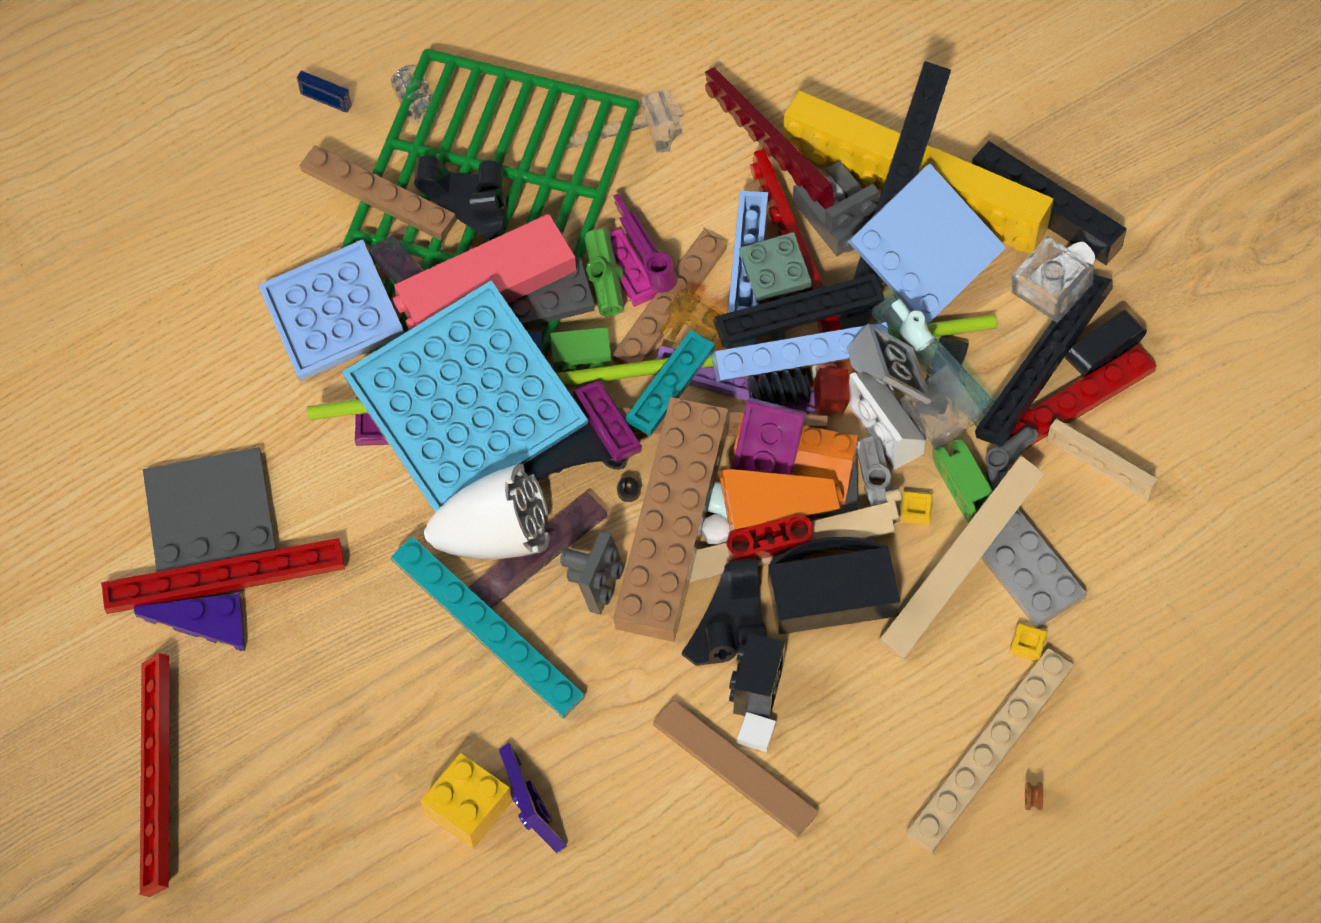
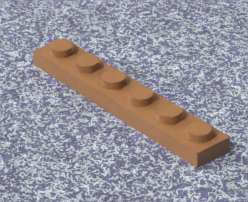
(378, 192)
(690, 274)

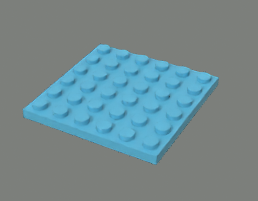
(464, 395)

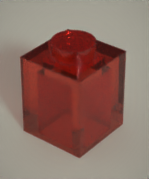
(831, 390)

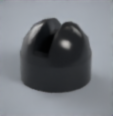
(634, 489)

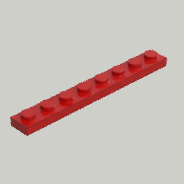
(782, 215)
(223, 575)
(154, 776)

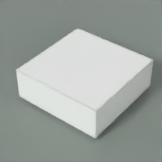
(756, 732)

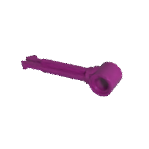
(657, 264)

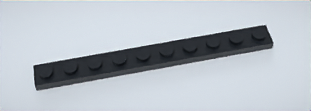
(906, 159)

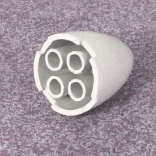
(492, 518)

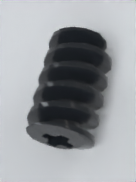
(780, 389)

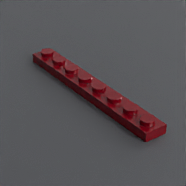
(769, 138)

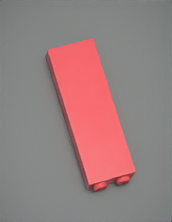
(513, 262)

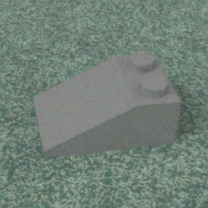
(888, 362)

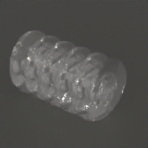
(421, 97)

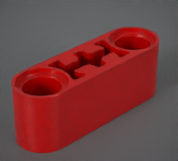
(770, 528)

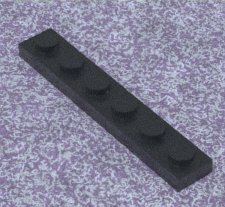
(798, 310)

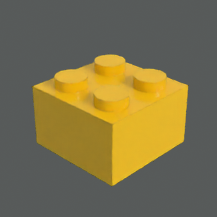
(466, 800)

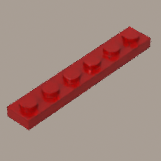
(1088, 392)

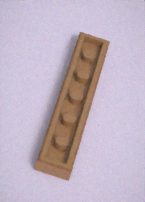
(735, 768)

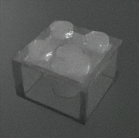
(1052, 279)
(950, 410)

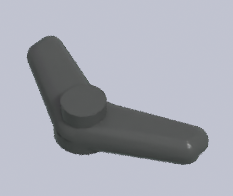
(1000, 457)

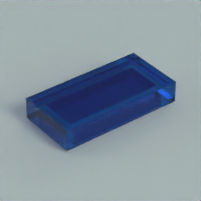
(324, 91)

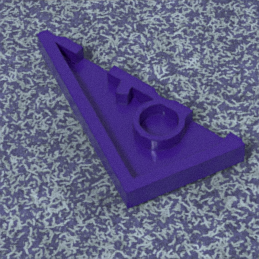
(208, 617)
(526, 797)

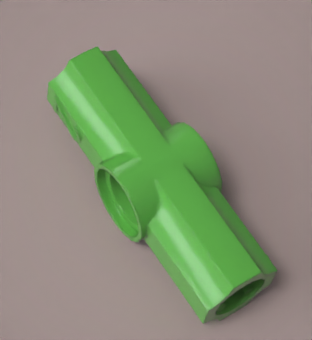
(604, 272)

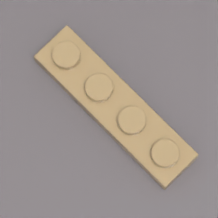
(1102, 460)

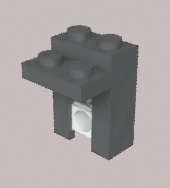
(849, 214)

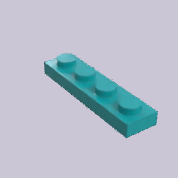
(670, 382)

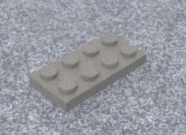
(1031, 572)

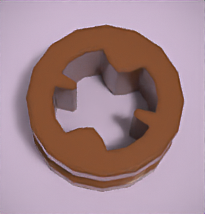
(1034, 796)

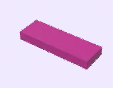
(634, 278)

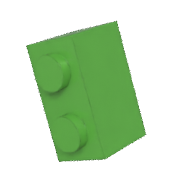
(580, 349)

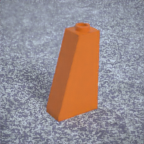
(766, 497)

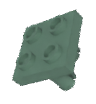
(775, 267)

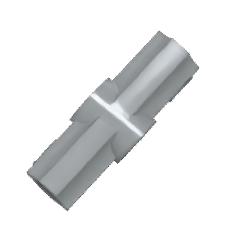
(874, 467)

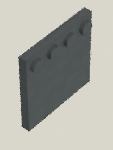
(208, 509)

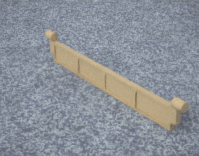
(859, 524)

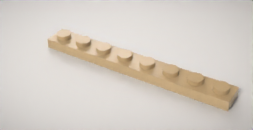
(989, 751)

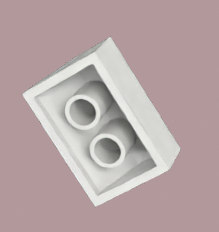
(885, 419)

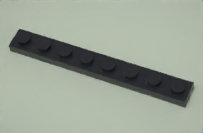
(1041, 365)

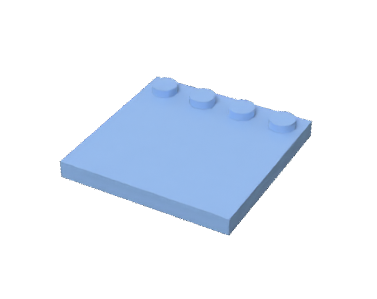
(927, 243)
(331, 310)

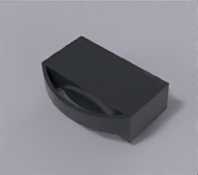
(832, 587)

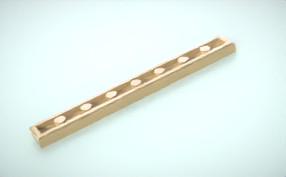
(961, 557)

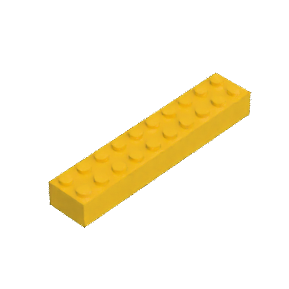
(866, 150)

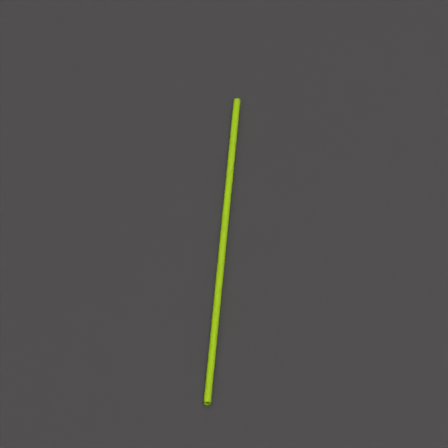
(646, 368)

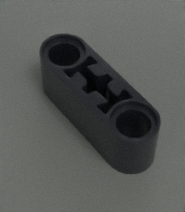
(1106, 343)

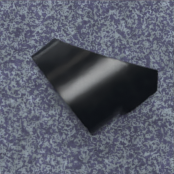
(472, 197)
(576, 449)
(730, 616)

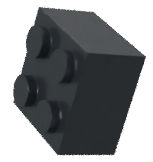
(757, 676)

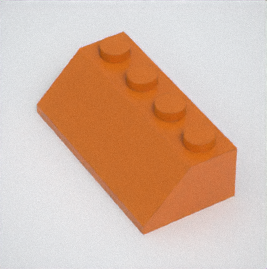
(823, 455)

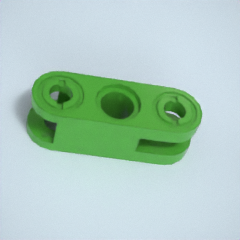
(962, 477)

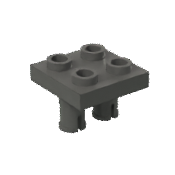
(595, 571)

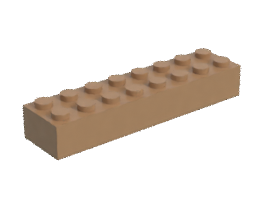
(671, 519)

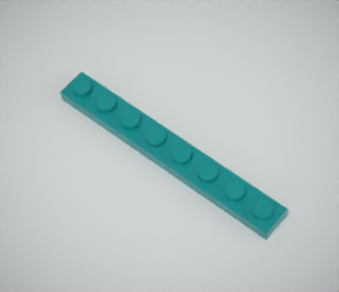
(488, 627)

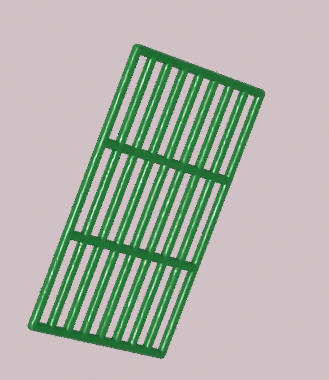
(518, 175)

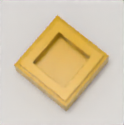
(916, 508)
(1028, 642)

